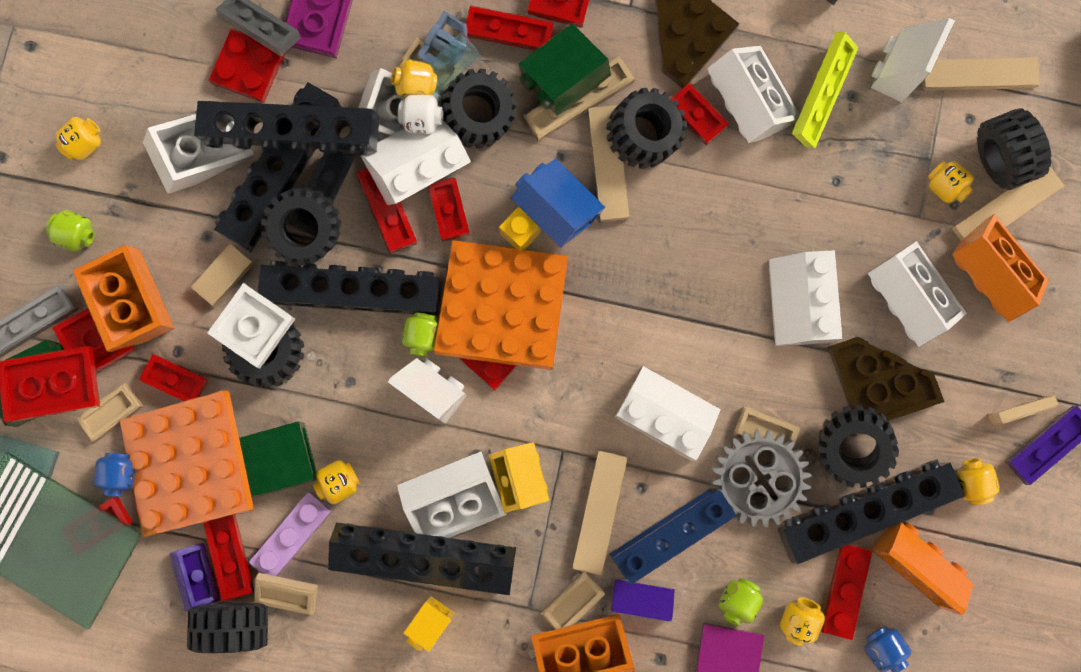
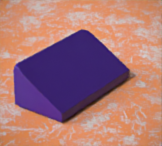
(194, 576)
(643, 600)

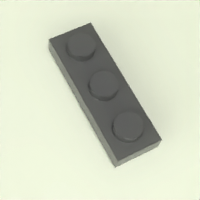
(259, 24)

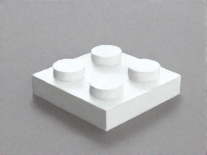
(251, 326)

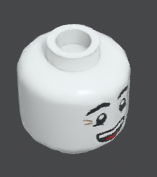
(420, 114)

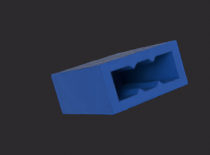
(557, 202)

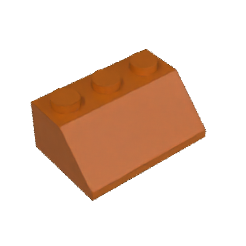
(1001, 269)
(123, 298)
(925, 567)
(584, 647)

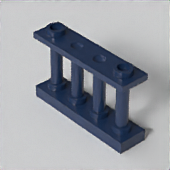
(672, 535)

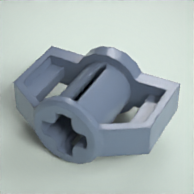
(437, 35)

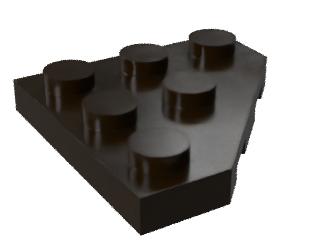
(690, 36)
(882, 380)

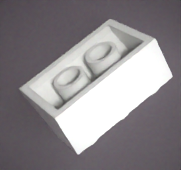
(753, 93)
(414, 161)
(917, 294)
(805, 298)
(668, 414)
(452, 498)

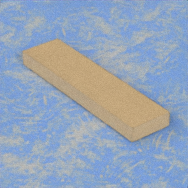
(983, 74)
(545, 122)
(607, 167)
(1012, 203)
(599, 513)

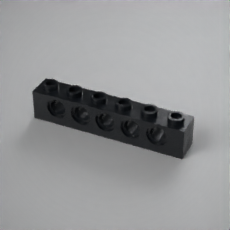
(214, 117)
(248, 232)
(274, 278)
(942, 490)
(421, 558)

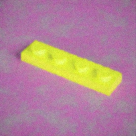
(825, 90)

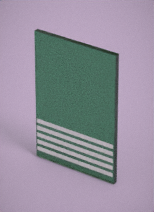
(59, 542)

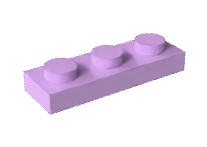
(291, 535)

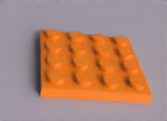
(501, 305)
(186, 464)

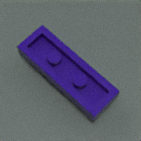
(1048, 447)

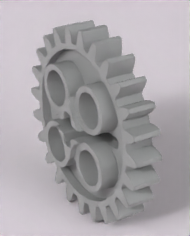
(782, 463)

